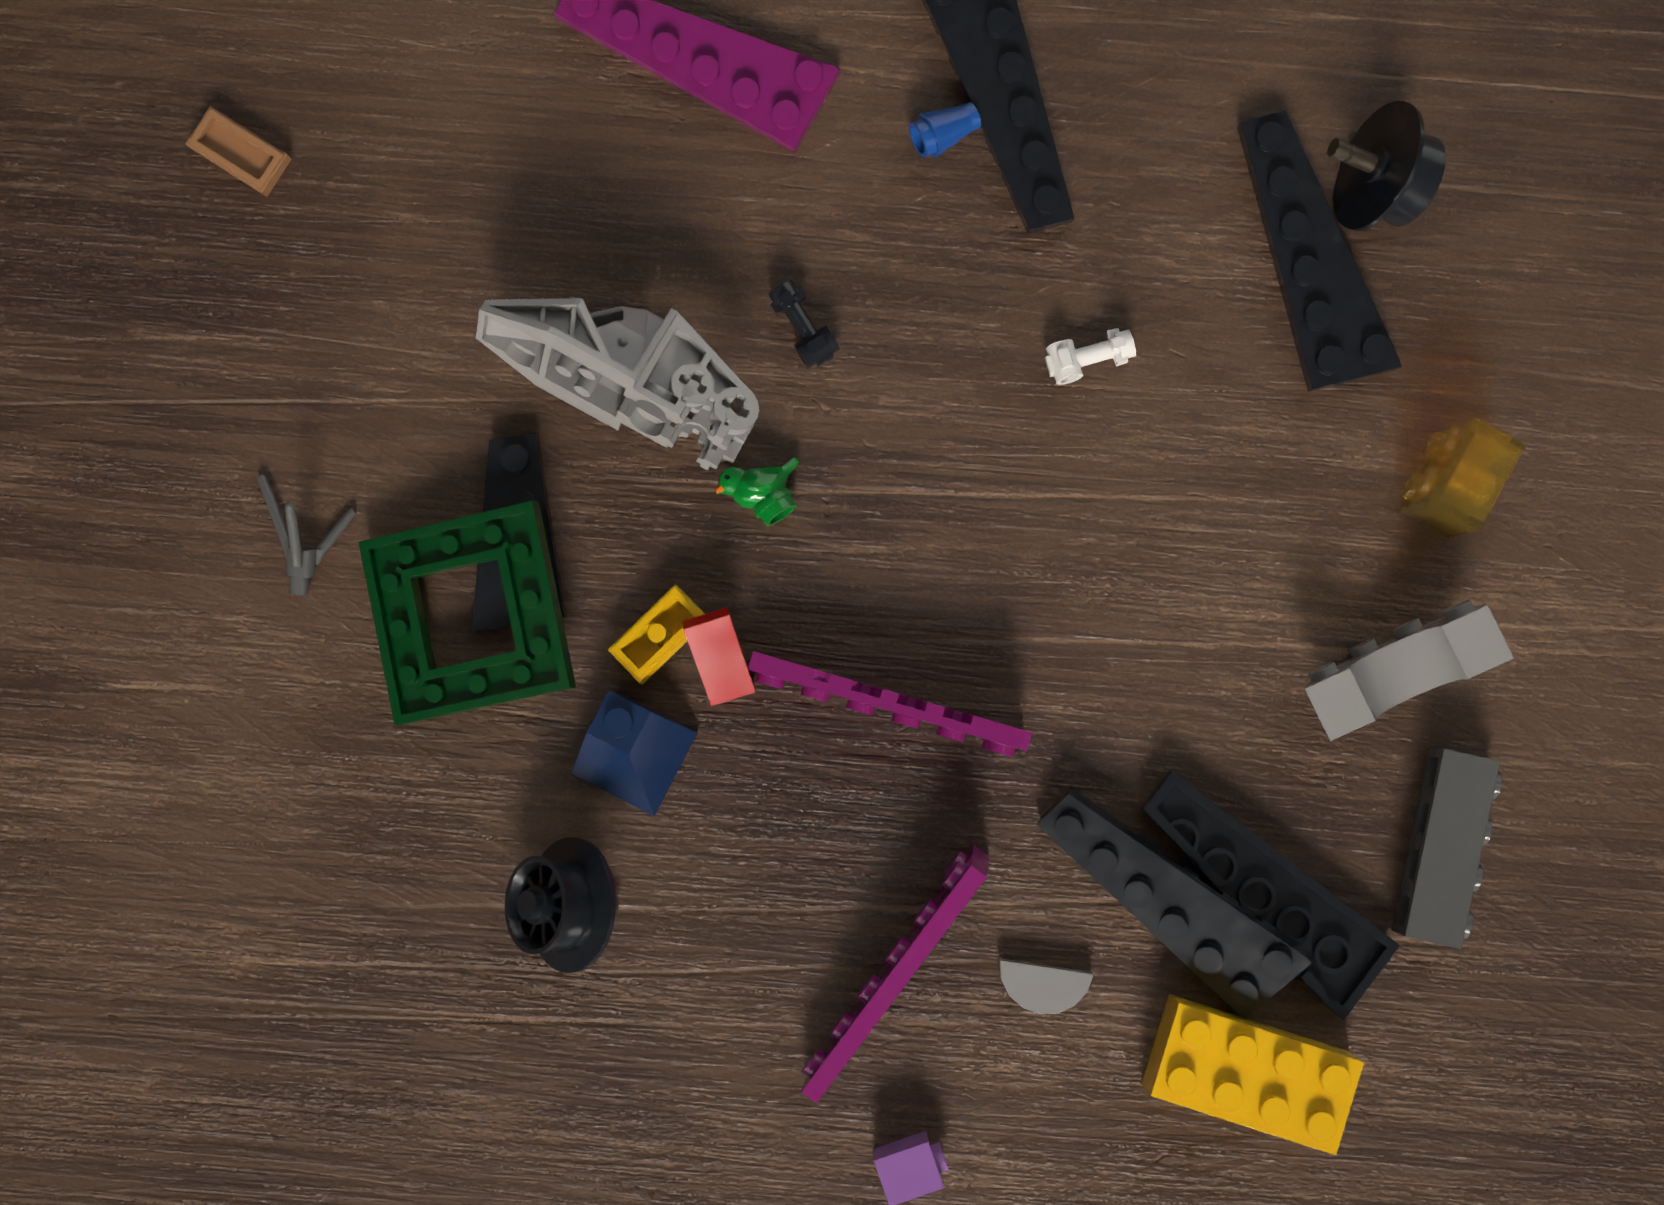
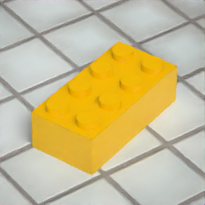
(1252, 1074)

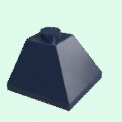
(633, 751)

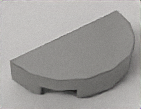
(1043, 987)

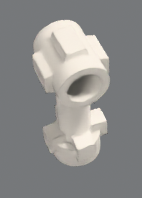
(1065, 361)

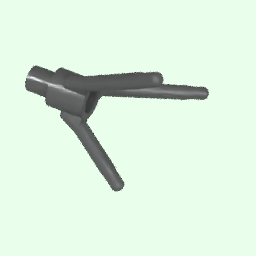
(299, 558)

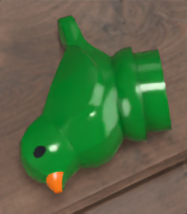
(761, 490)

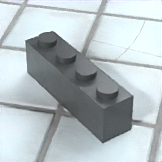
(1447, 847)

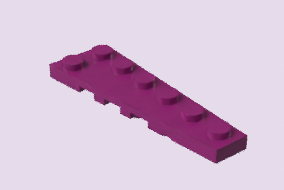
(729, 70)
(906, 710)
(961, 882)

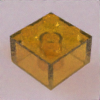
(1461, 477)

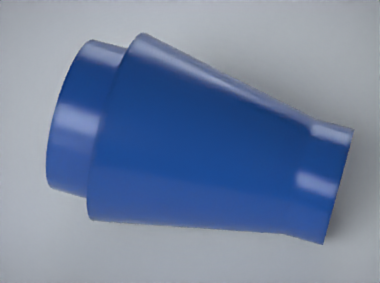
(943, 128)

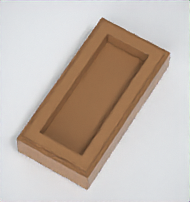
(238, 151)

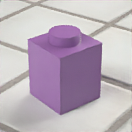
(910, 1167)

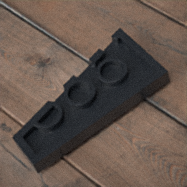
(512, 478)

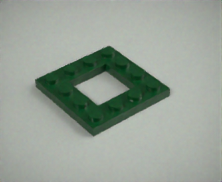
(542, 653)

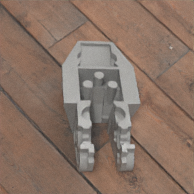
(625, 370)

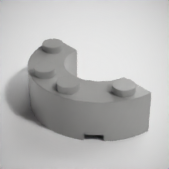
(1405, 666)

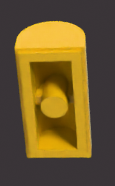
(655, 635)

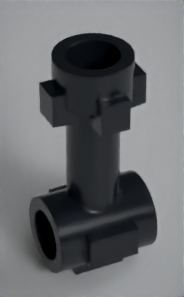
(815, 345)

